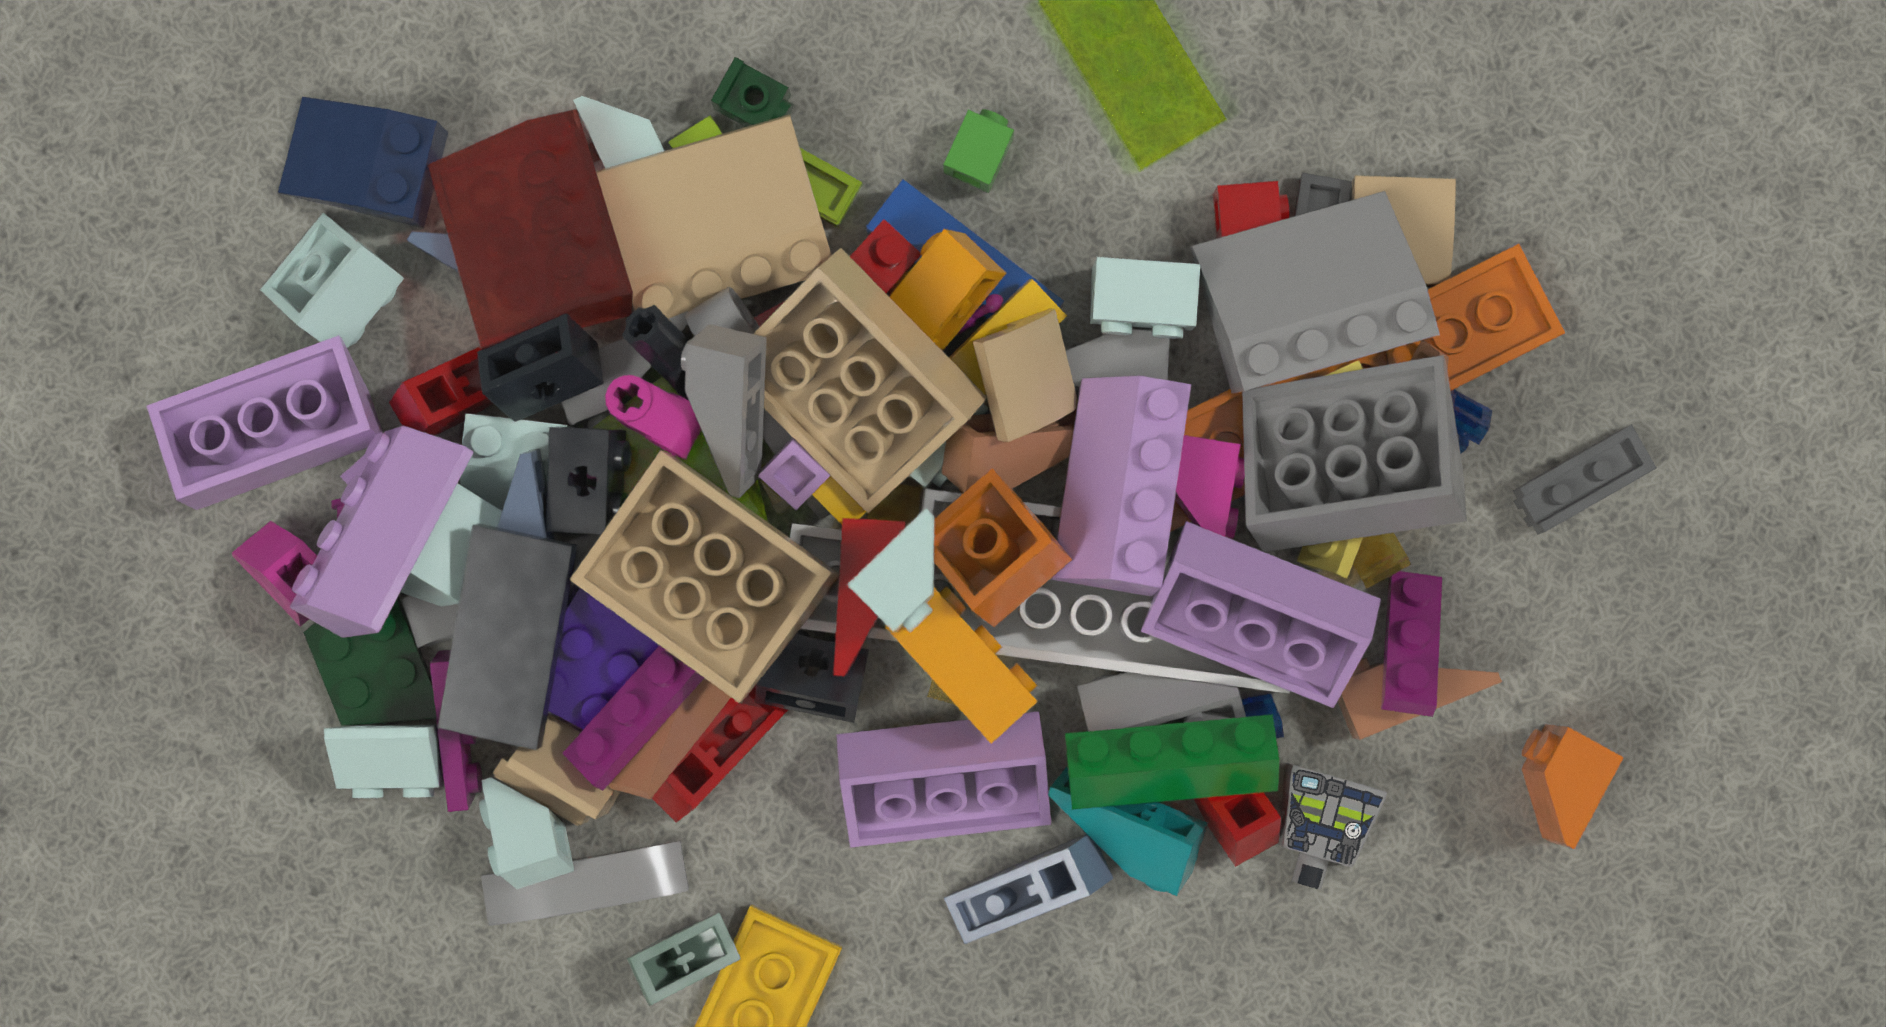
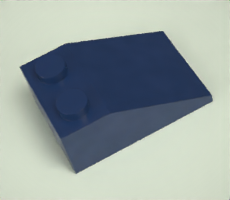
(363, 159)

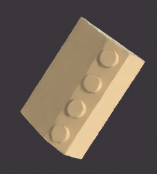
(716, 217)
(860, 381)
(704, 576)

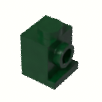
(735, 85)

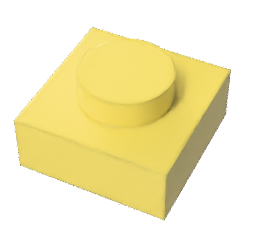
(1331, 557)

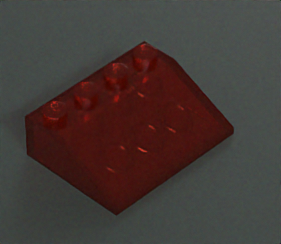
(531, 229)

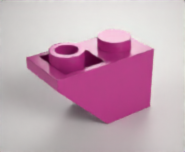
(1207, 481)
(275, 561)

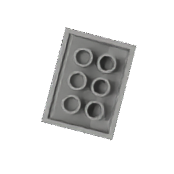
(1313, 292)
(1352, 455)

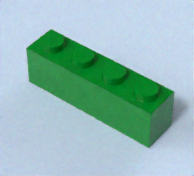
(1172, 762)

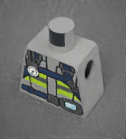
(1325, 821)

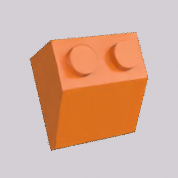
(994, 548)
(1566, 780)

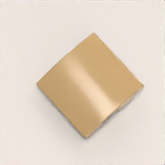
(1425, 215)
(1026, 375)

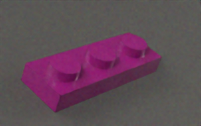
(1412, 643)
(631, 717)
(460, 775)

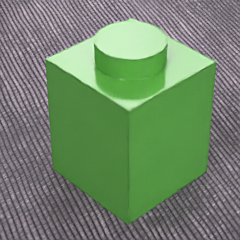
(979, 149)

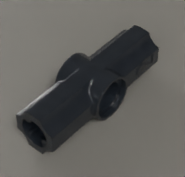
(659, 344)

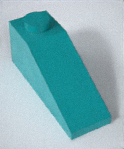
(1142, 838)

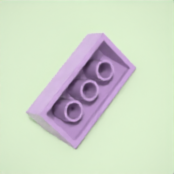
(264, 423)
(1122, 482)
(379, 531)
(1262, 615)
(942, 781)

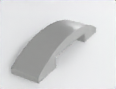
(592, 885)

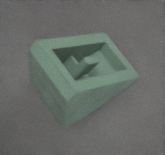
(683, 958)

